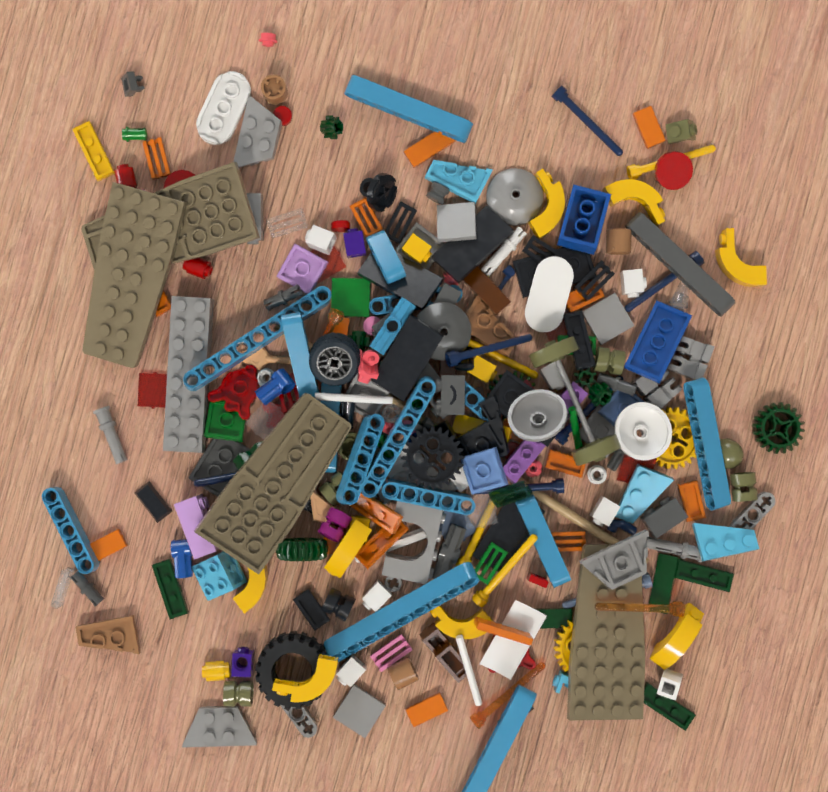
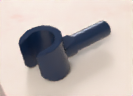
(509, 272)

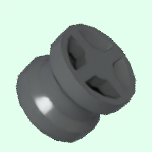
(437, 193)

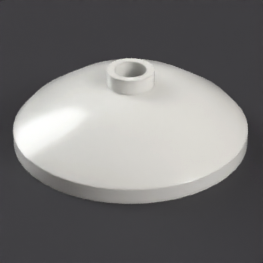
(652, 424)

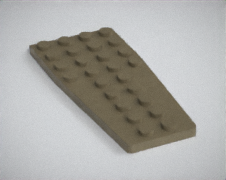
(214, 216)
(130, 272)
(274, 484)
(606, 651)

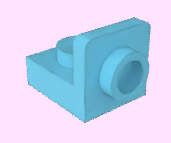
(559, 679)

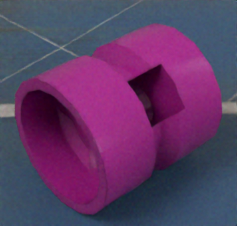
(338, 519)

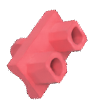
(368, 366)

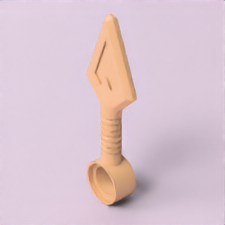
(262, 358)
(320, 508)

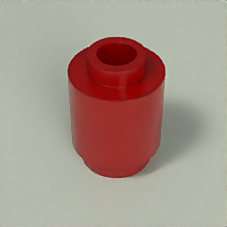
(125, 175)
(198, 267)

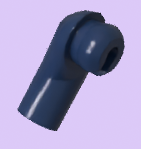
(623, 525)

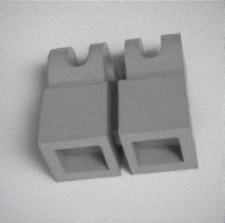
(698, 353)
(657, 395)

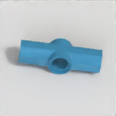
(400, 315)

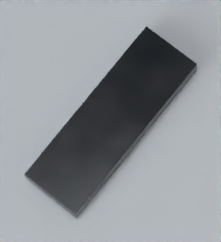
(576, 327)

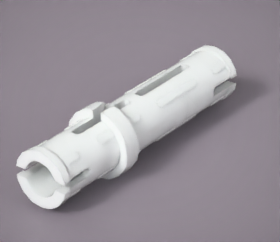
(508, 245)

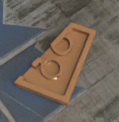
(487, 327)
(113, 634)

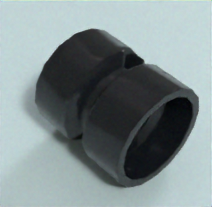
(331, 604)

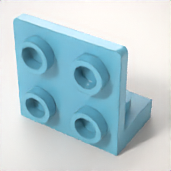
(219, 575)

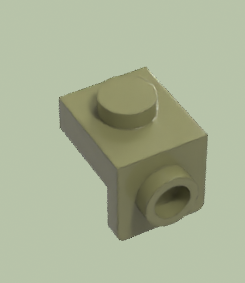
(681, 131)

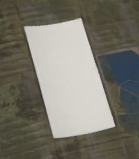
(505, 654)

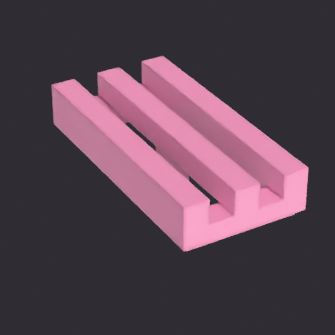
(378, 661)

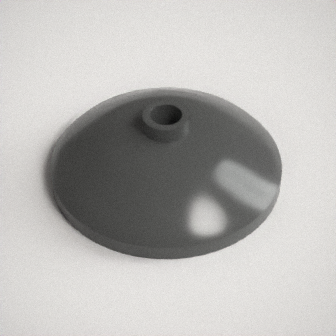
(456, 322)

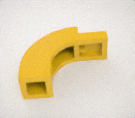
(639, 192)
(555, 205)
(733, 267)
(347, 549)
(253, 591)
(454, 627)
(679, 639)
(313, 686)

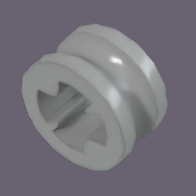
(394, 588)

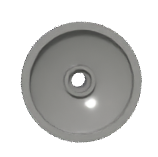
(510, 209)
(537, 407)

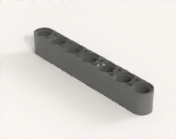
(680, 264)

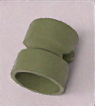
(610, 361)
(741, 480)
(329, 489)
(237, 693)

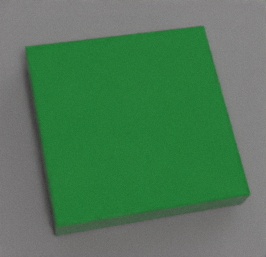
(351, 296)
(224, 424)

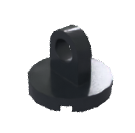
(380, 191)

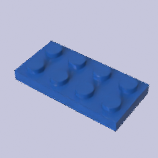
(658, 342)

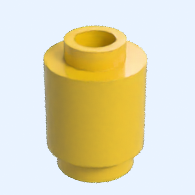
(216, 670)

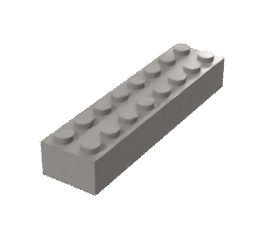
(188, 346)

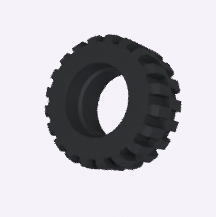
(277, 647)

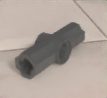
(449, 550)

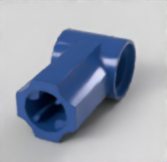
(279, 384)
(182, 558)

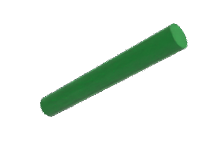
(575, 427)

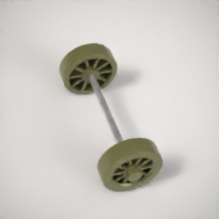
(595, 449)

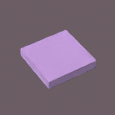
(302, 269)

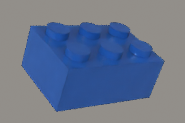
(583, 219)

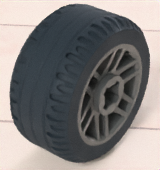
(334, 359)

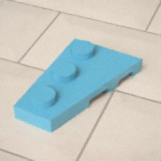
(460, 180)
(641, 492)
(723, 541)

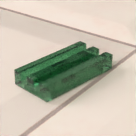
(510, 494)

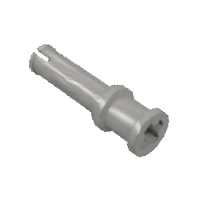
(107, 426)
(684, 549)

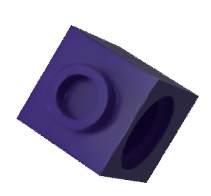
(354, 243)
(239, 670)

